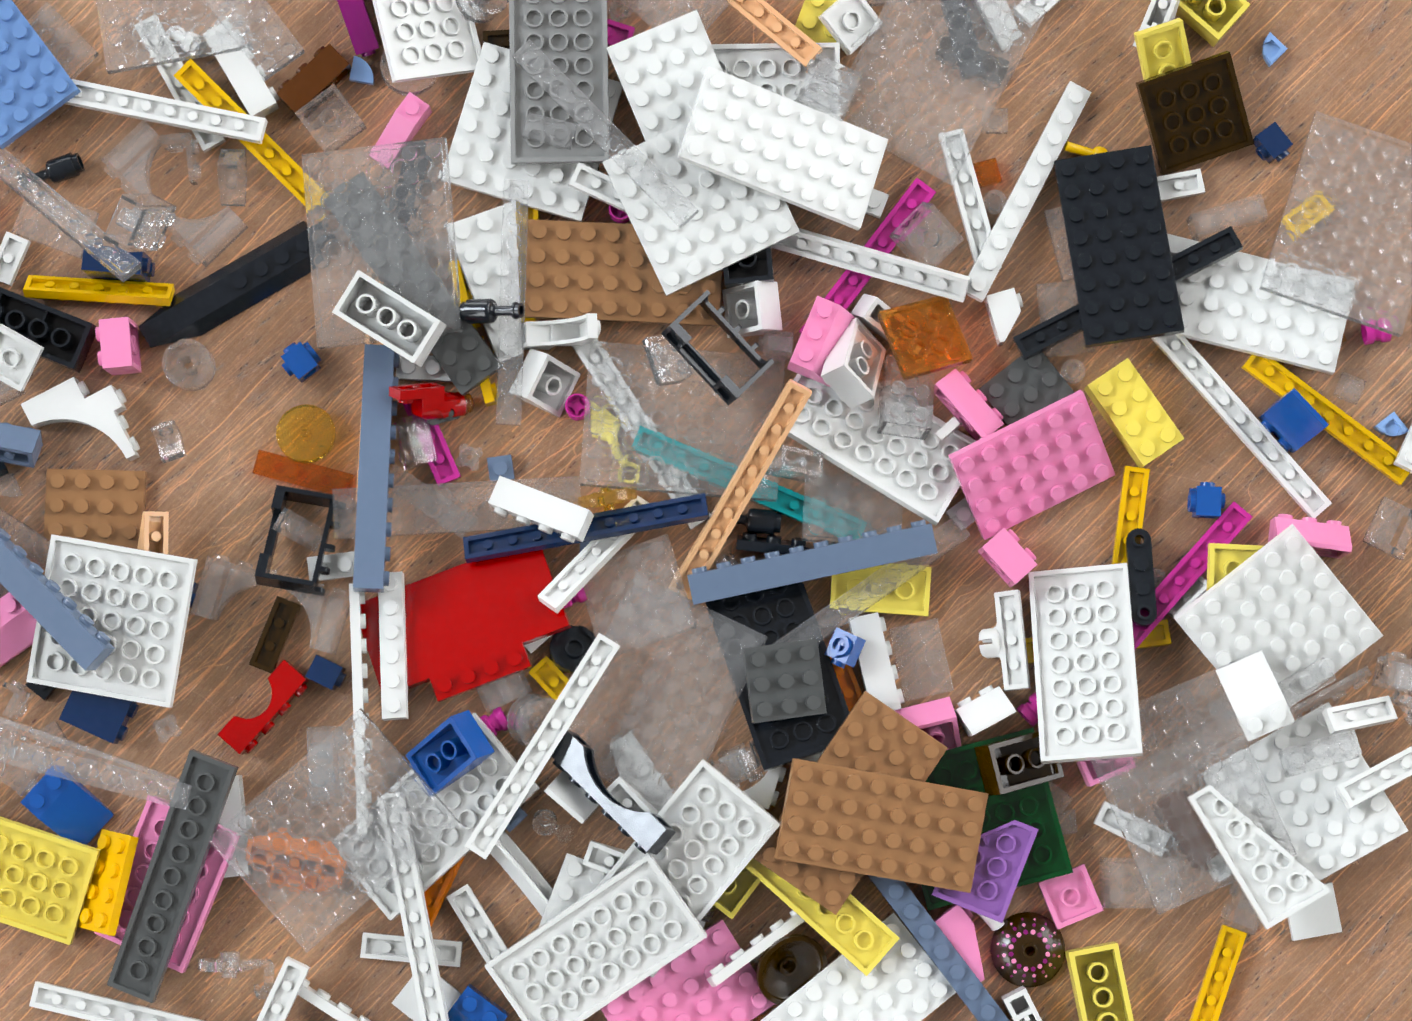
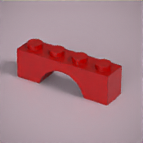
(285, 684)

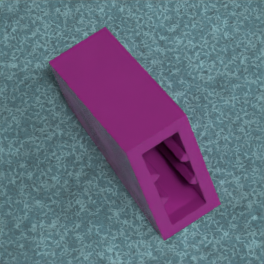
(359, 26)

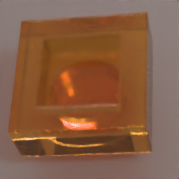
(987, 172)

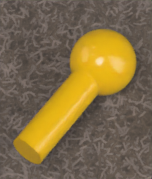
(1082, 150)

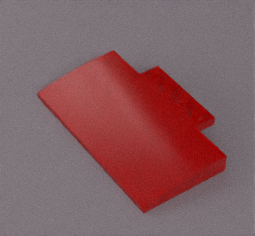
(471, 623)

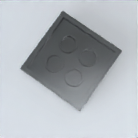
(1025, 388)
(784, 680)

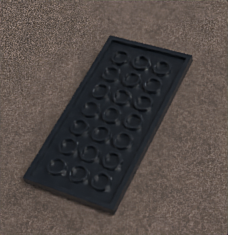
(1118, 246)
(775, 614)

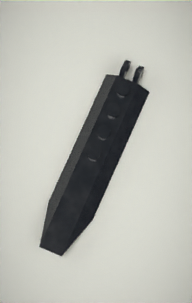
(231, 289)

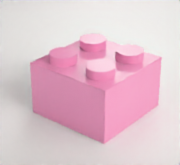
(118, 346)
(1008, 557)

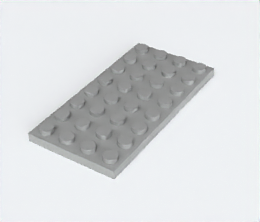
(576, 41)

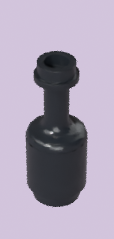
(62, 168)
(486, 311)
(761, 521)

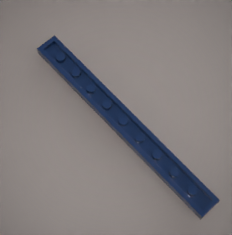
(603, 525)

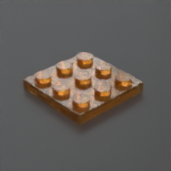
(924, 337)

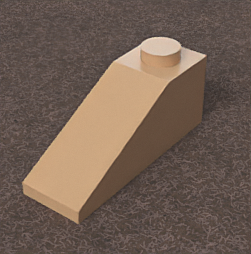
(154, 532)

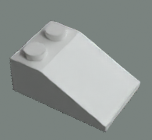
(854, 365)
(1255, 696)

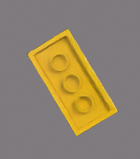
(108, 883)

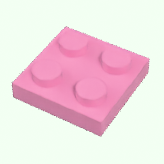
(1070, 897)

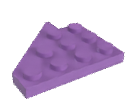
(997, 871)

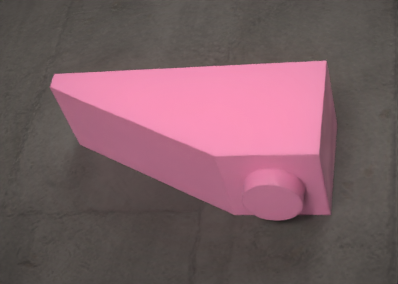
(405, 121)
(961, 933)

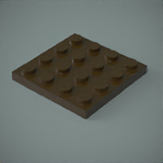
(1195, 113)

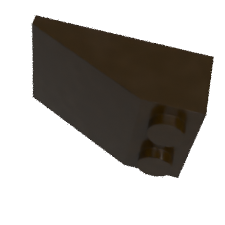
(1014, 764)

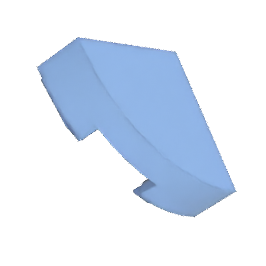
(1272, 49)
(361, 72)
(1391, 426)

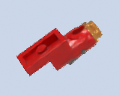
(433, 402)

